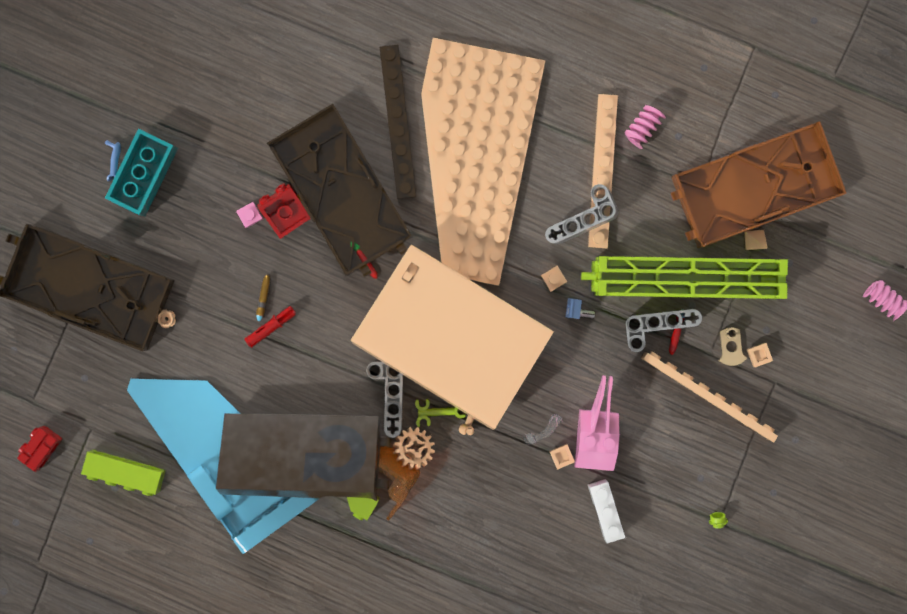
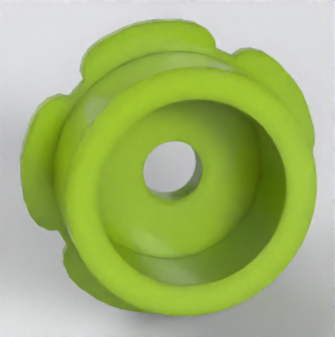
(718, 520)

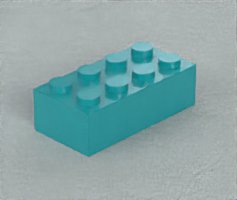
(141, 173)

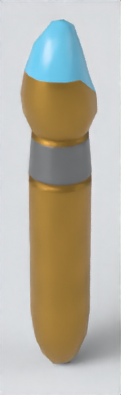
(263, 297)

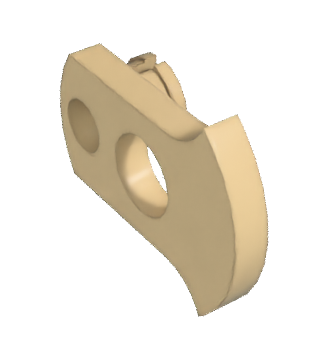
(731, 358)

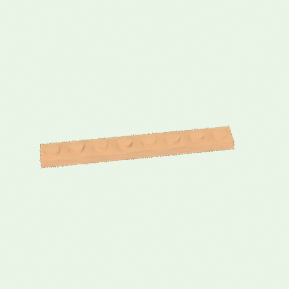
(603, 162)
(717, 399)

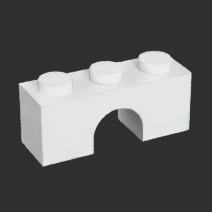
(606, 511)

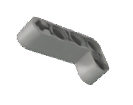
(580, 219)
(663, 324)
(390, 399)

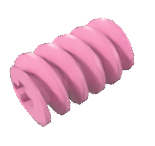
(644, 125)
(886, 298)

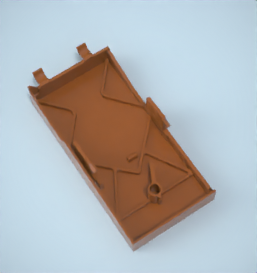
(758, 185)

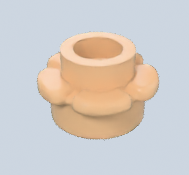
(171, 318)

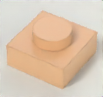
(554, 278)
(759, 355)
(562, 456)

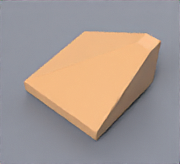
(755, 240)

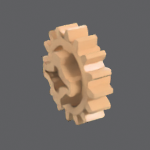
(412, 440)

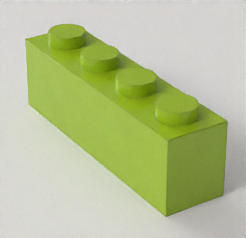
(123, 472)

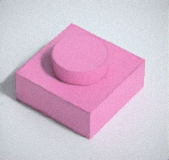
(249, 215)

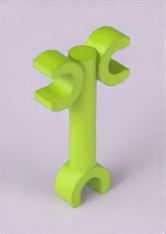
(424, 412)

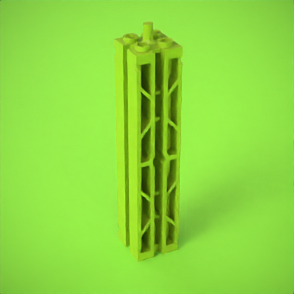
(688, 277)

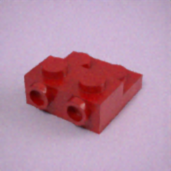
(283, 210)

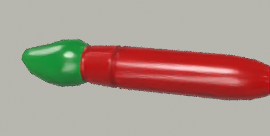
(363, 258)

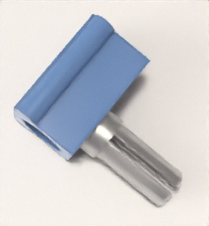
(574, 309)

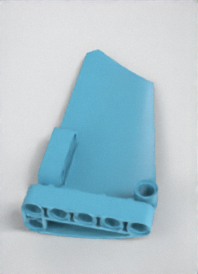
(190, 424)

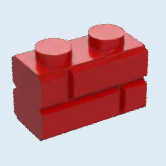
(39, 448)

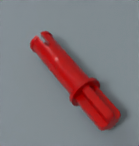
(269, 327)

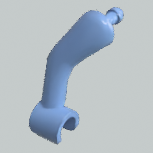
(114, 158)

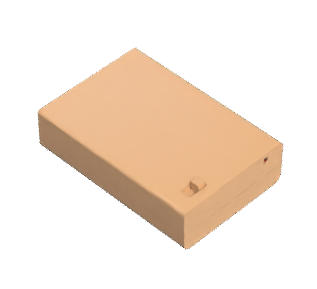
(452, 337)

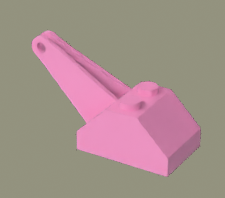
(598, 433)

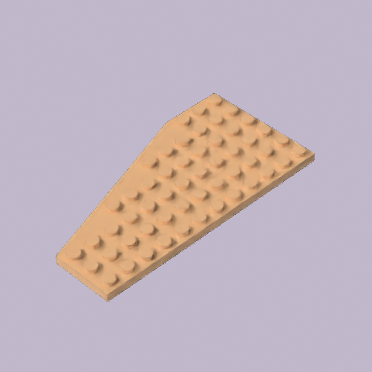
(477, 136)

